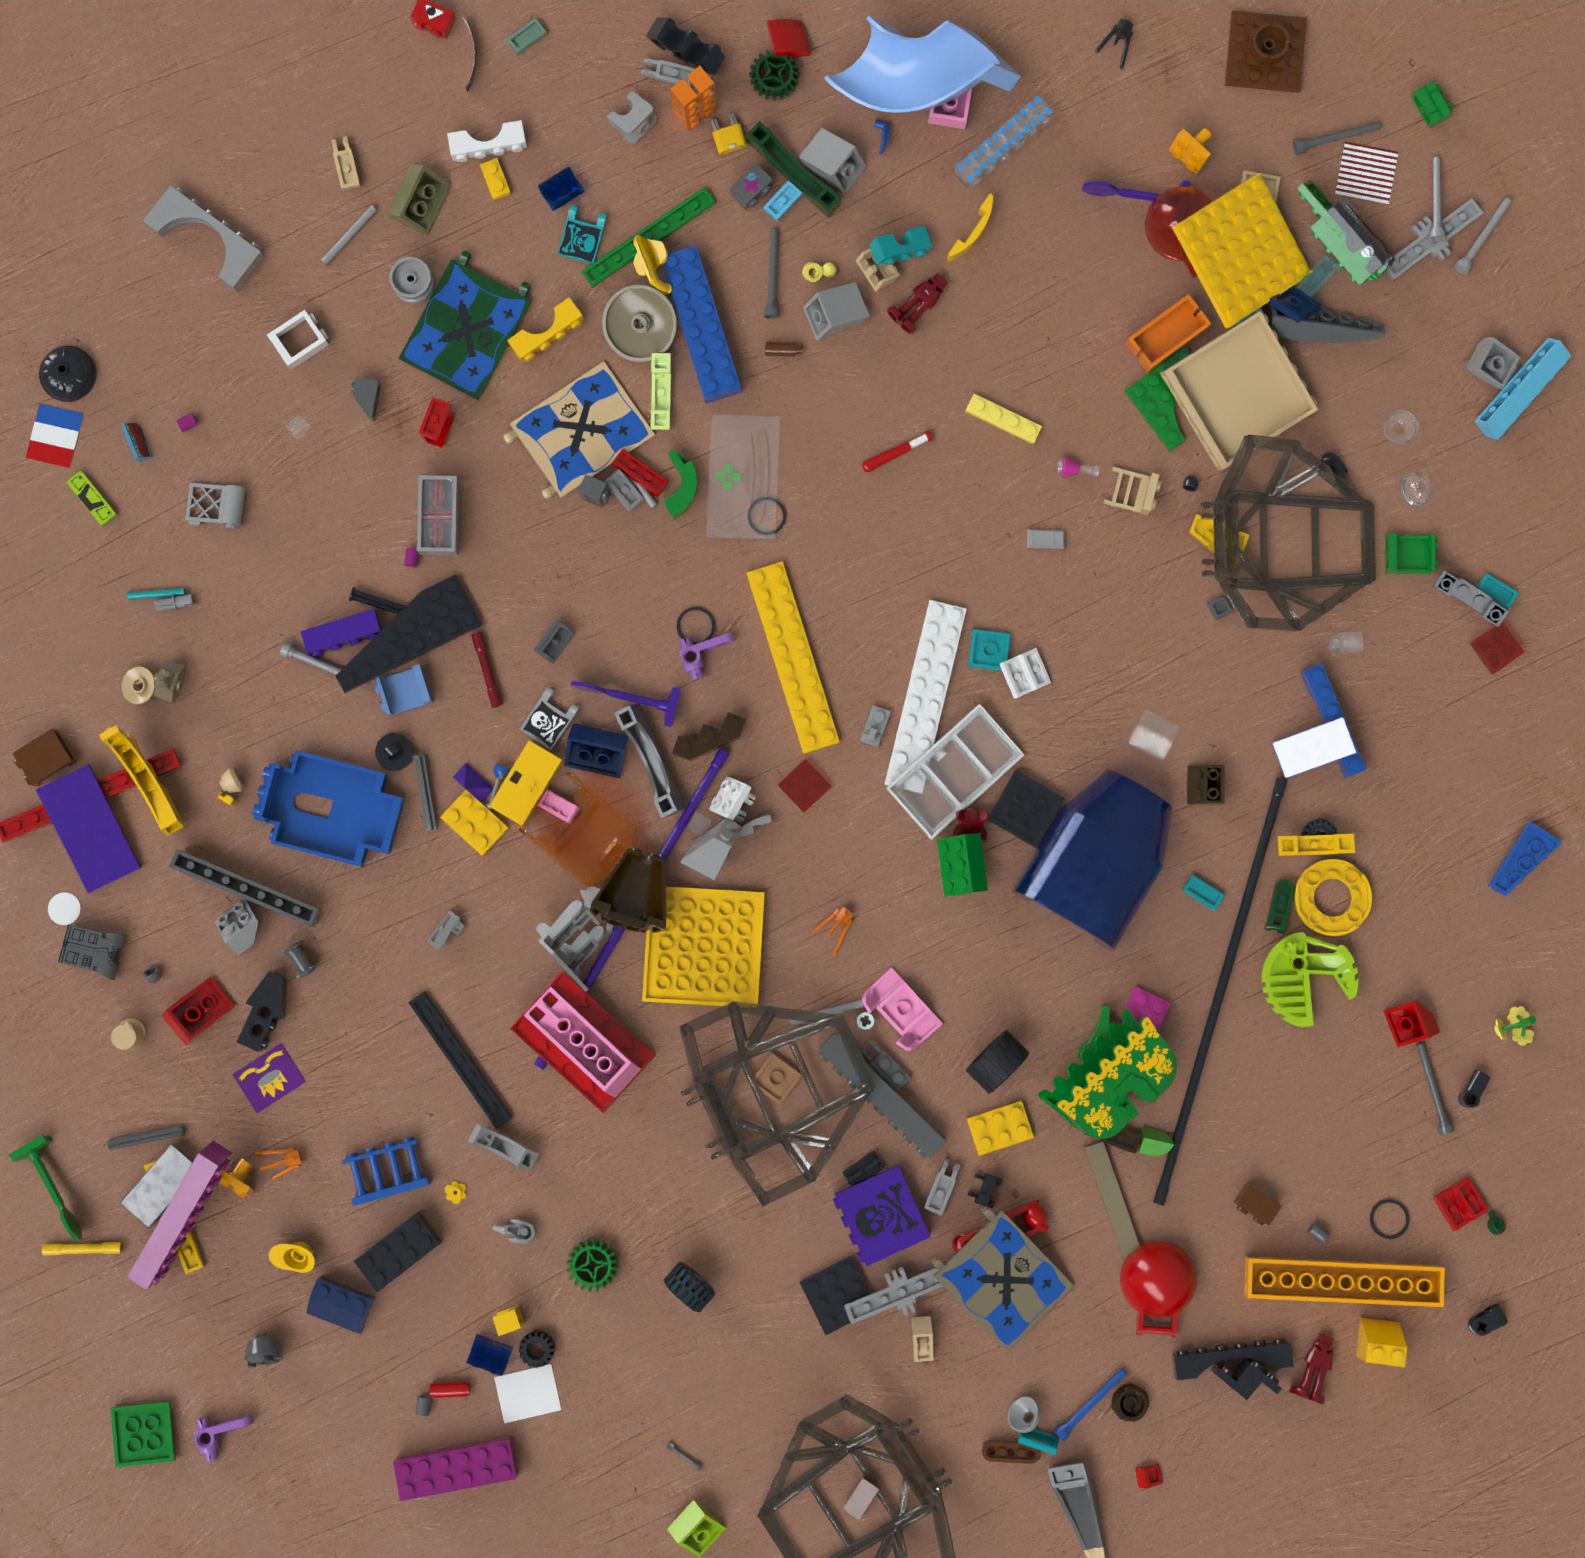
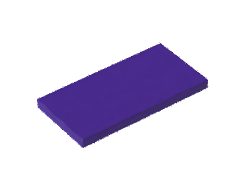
(88, 828)

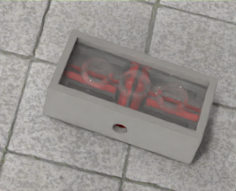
(438, 515)

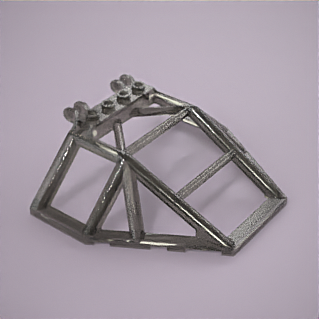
(1276, 493)
(726, 1124)
(899, 1452)

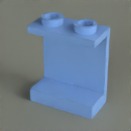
(403, 691)

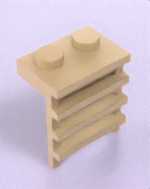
(1145, 495)

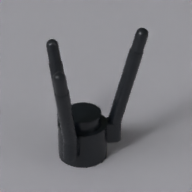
(1122, 31)

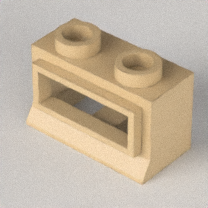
(889, 272)

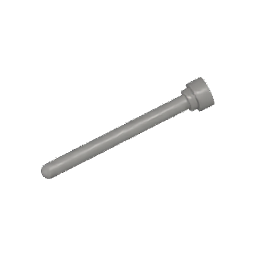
(1437, 233)
(1464, 265)
(289, 651)

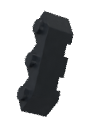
(685, 45)

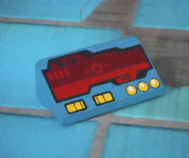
(137, 441)

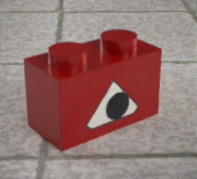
(432, 18)

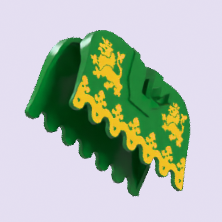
(1097, 1089)

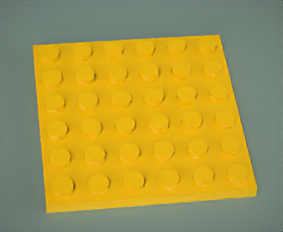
(1242, 250)
(706, 949)

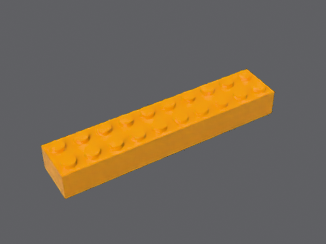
(1344, 1281)

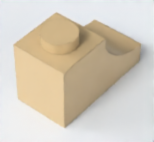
(922, 1338)

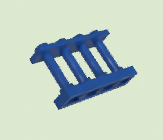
(381, 1191)

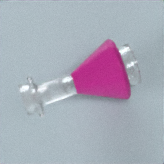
(1069, 467)

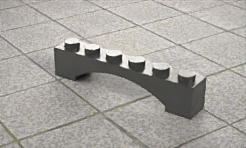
(666, 794)

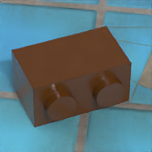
(1257, 1204)

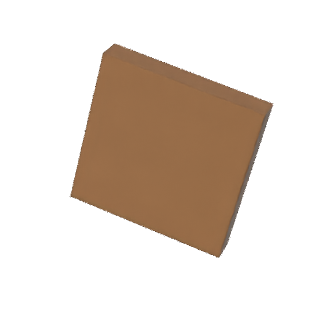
(777, 1078)

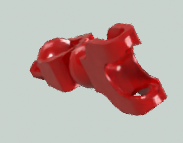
(1034, 1218)

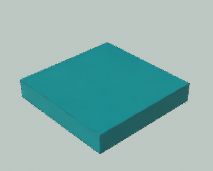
(988, 649)

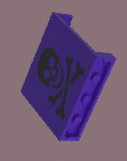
(881, 1216)

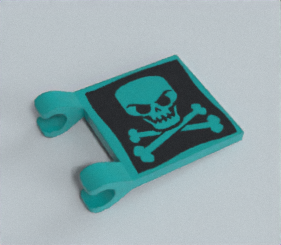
(581, 239)

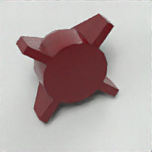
(971, 822)

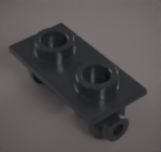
(863, 1169)

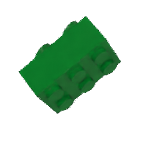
(962, 864)

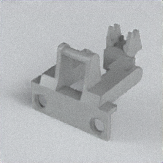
(573, 918)

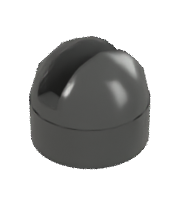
(152, 974)

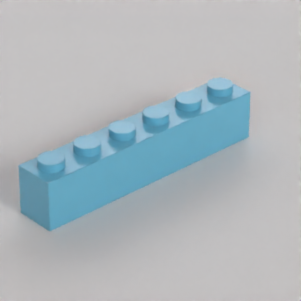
(1523, 388)

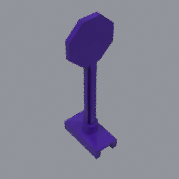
(1106, 189)
(667, 706)

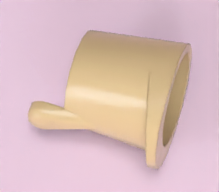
(129, 1035)

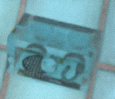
(1317, 276)

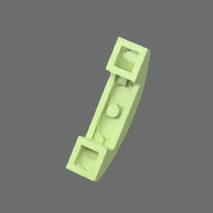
(661, 391)

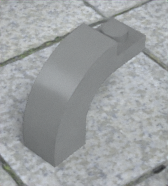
(503, 1146)

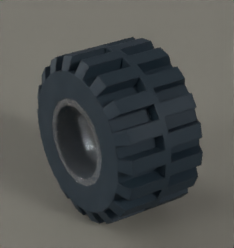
(689, 1287)

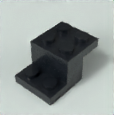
(1246, 1378)

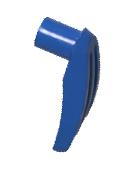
(884, 135)

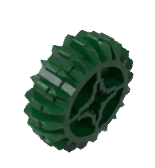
(763, 85)

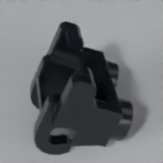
(986, 1189)

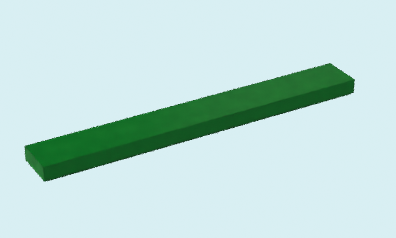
(656, 231)

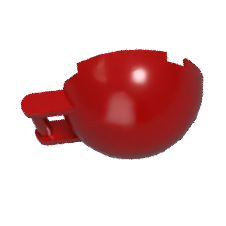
(1158, 1284)

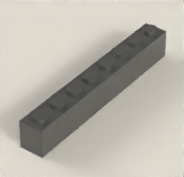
(245, 888)
(886, 1100)

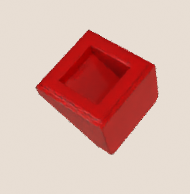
(1148, 1476)

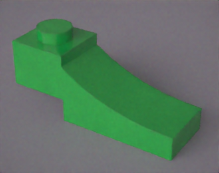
(1100, 1030)

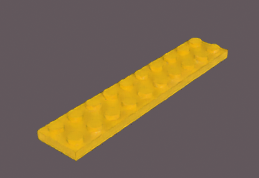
(793, 657)

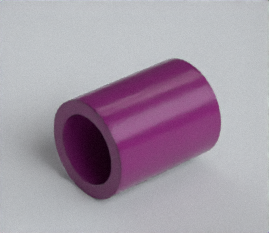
(187, 422)
(411, 557)

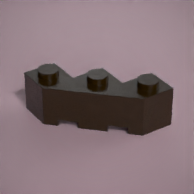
(710, 739)

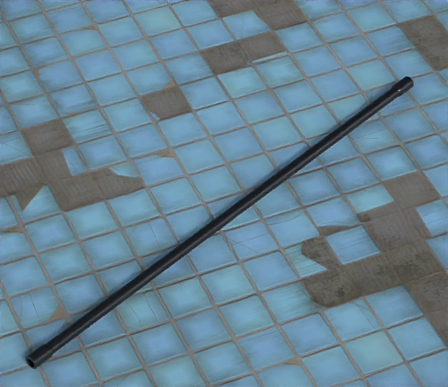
(1277, 794)

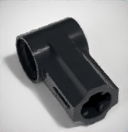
(1474, 1087)

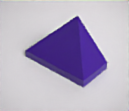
(473, 782)

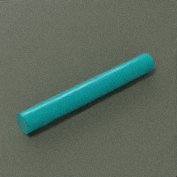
(156, 593)

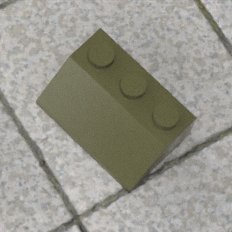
(419, 198)

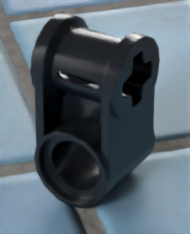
(1491, 1319)

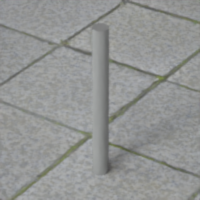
(348, 235)
(836, 1010)

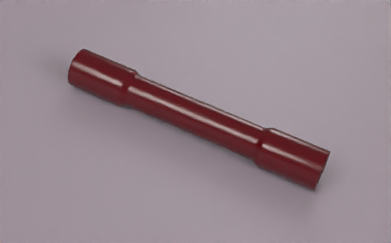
(492, 690)

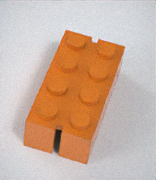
(692, 106)
(1168, 333)

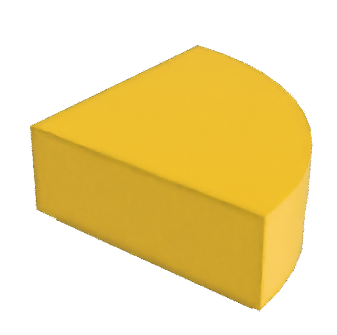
(227, 798)

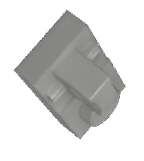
(623, 490)
(875, 726)
(449, 924)

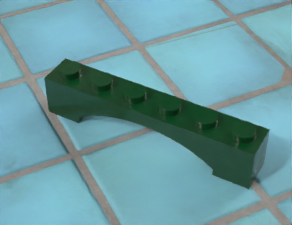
(814, 190)

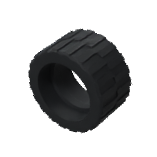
(997, 1061)

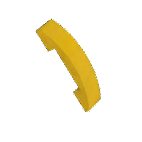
(961, 248)
(1316, 845)

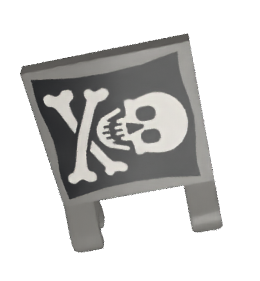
(547, 722)

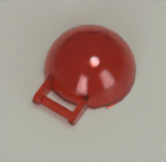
(1167, 211)

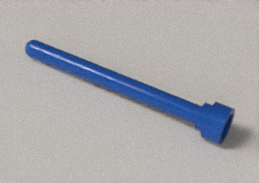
(1064, 1430)

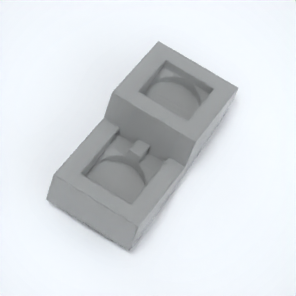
(748, 828)

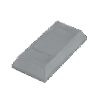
(1045, 539)

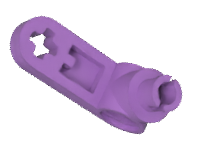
(696, 666)
(210, 1448)

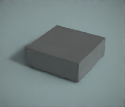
(1219, 607)

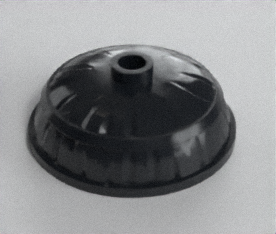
(77, 378)

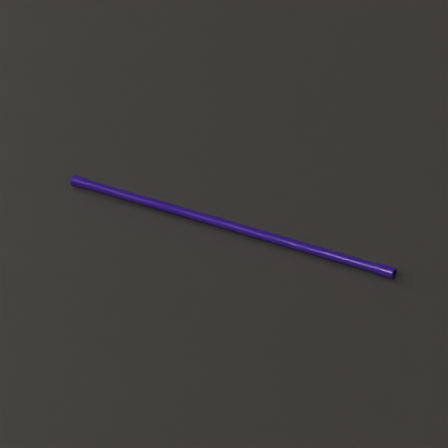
(716, 765)

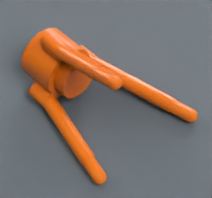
(843, 917)
(292, 1159)

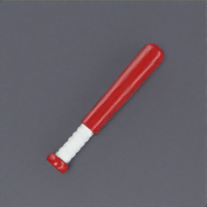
(895, 452)

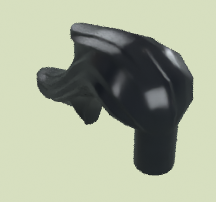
(1335, 464)

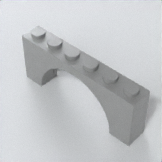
(177, 209)

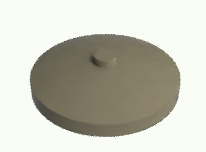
(639, 322)

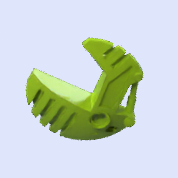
(1290, 987)

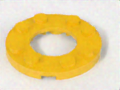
(1360, 897)

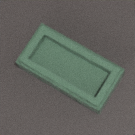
(526, 36)

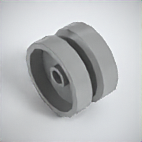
(400, 279)

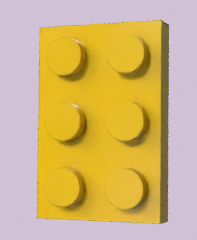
(474, 822)
(1000, 1128)

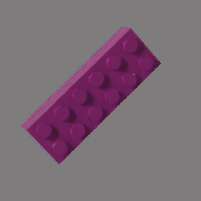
(455, 1468)

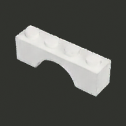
(509, 139)

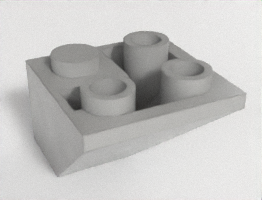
(238, 927)

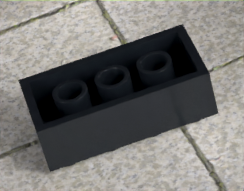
(397, 1251)

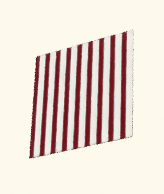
(1366, 172)

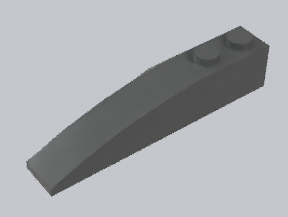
(1325, 327)

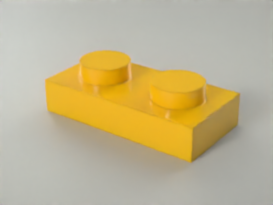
(495, 179)

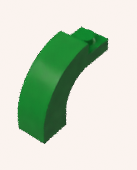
(685, 495)

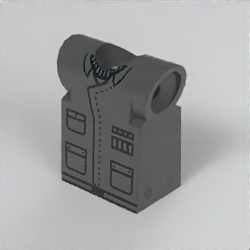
(92, 950)

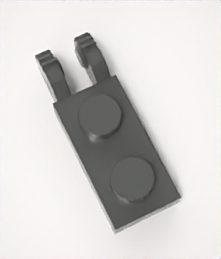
(887, 1067)

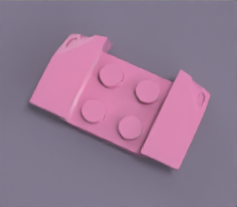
(902, 1009)

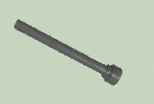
(1301, 145)
(771, 310)
(1444, 1125)

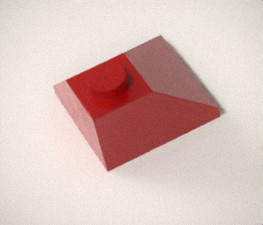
(1411, 1023)

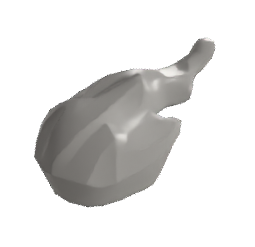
(520, 1232)

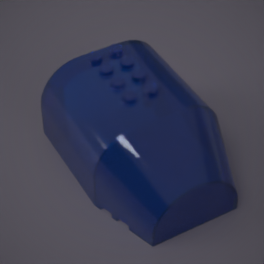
(1100, 857)

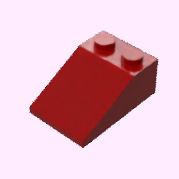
(197, 1010)

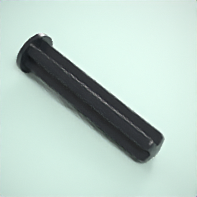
(375, 601)

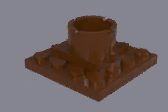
(1265, 51)

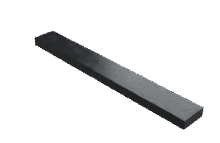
(460, 1060)

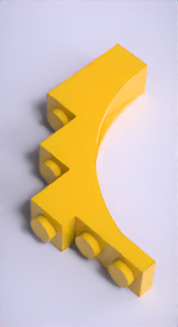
(145, 778)

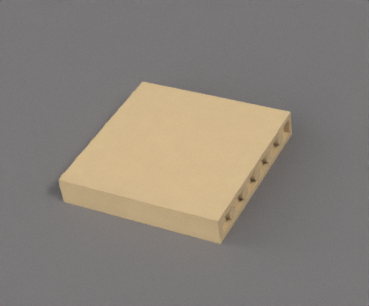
(1239, 388)

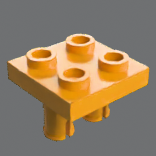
(1191, 150)
(237, 1177)

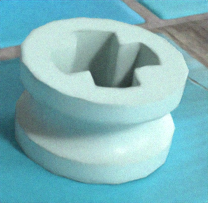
(859, 1023)

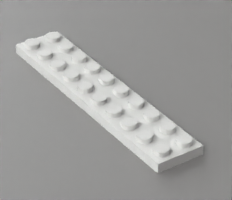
(926, 686)

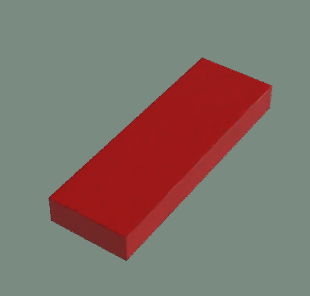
(640, 472)

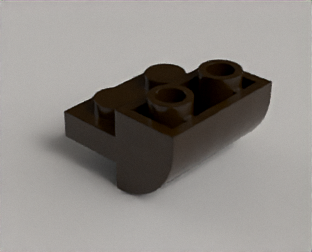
(1206, 785)

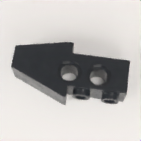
(271, 994)

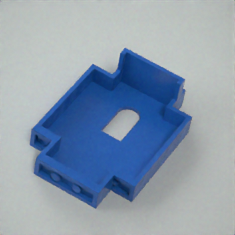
(358, 817)

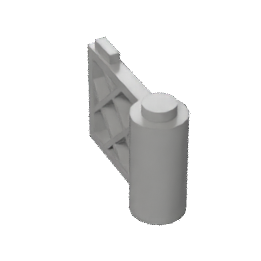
(230, 505)

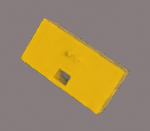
(526, 783)

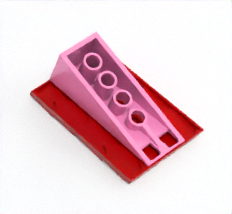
(582, 1042)

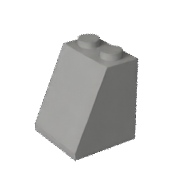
(833, 160)
(835, 310)
(712, 849)

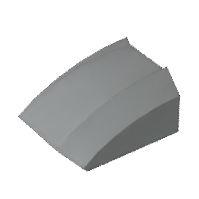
(1493, 362)

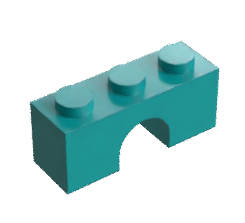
(888, 250)

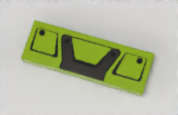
(91, 498)

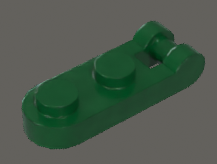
(1280, 906)

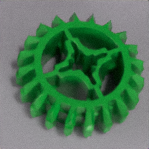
(590, 1256)

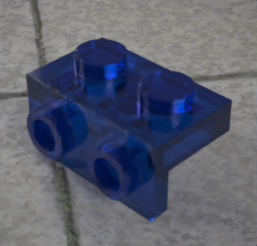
(560, 188)
(489, 1355)

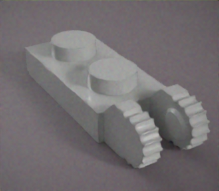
(667, 71)
(941, 1189)

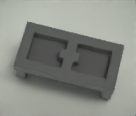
(554, 641)

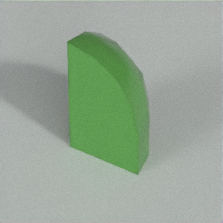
(1154, 1142)

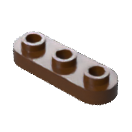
(1001, 1455)

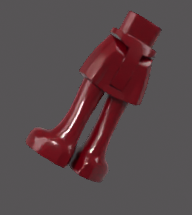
(927, 294)
(1319, 1357)

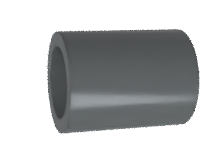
(1318, 1233)
(423, 1405)

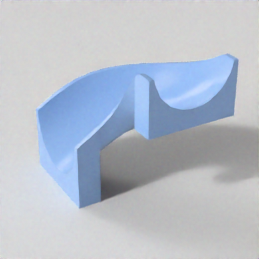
(920, 72)

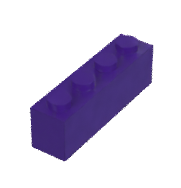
(341, 632)

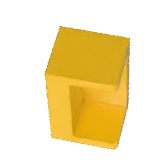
(508, 1320)

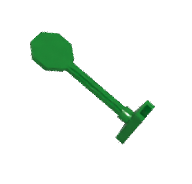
(31, 1151)

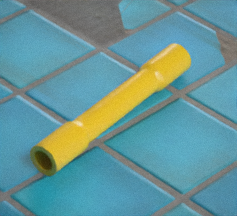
(105, 1248)

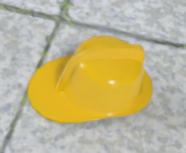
(293, 1256)

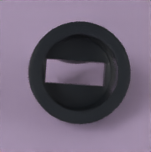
(1190, 483)

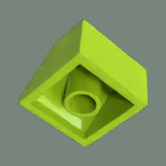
(696, 1529)

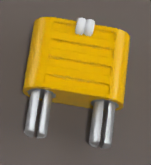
(729, 138)

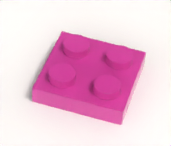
(1146, 1004)

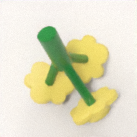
(1517, 1018)

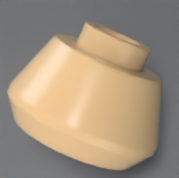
(231, 781)

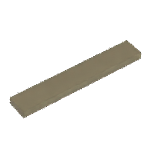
(1112, 1198)

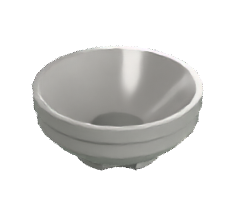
(1020, 1410)

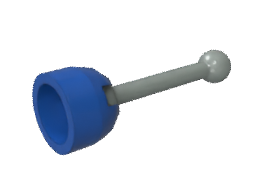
(500, 773)

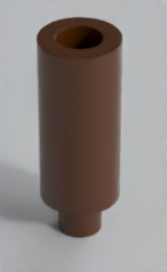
(782, 349)

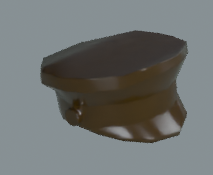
(1129, 1402)

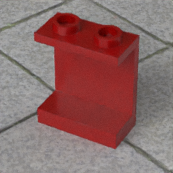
(437, 423)

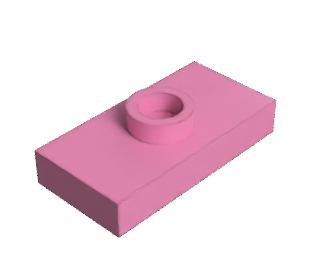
(558, 806)

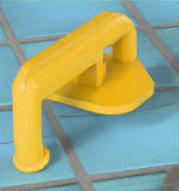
(649, 257)

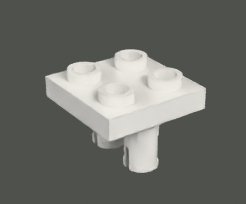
(730, 799)

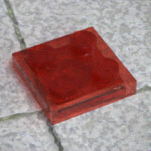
(1497, 648)
(804, 786)

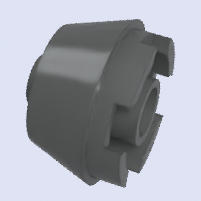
(263, 1350)

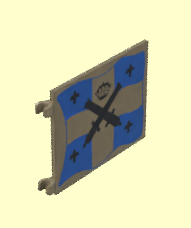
(1003, 1279)

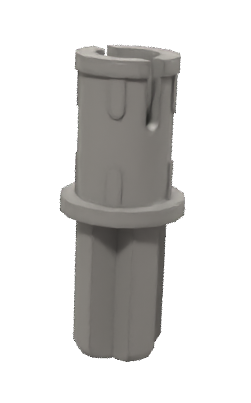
(174, 602)

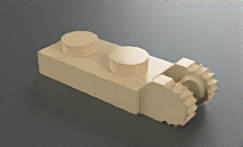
(345, 165)

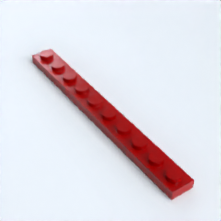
(110, 785)

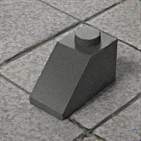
(367, 395)

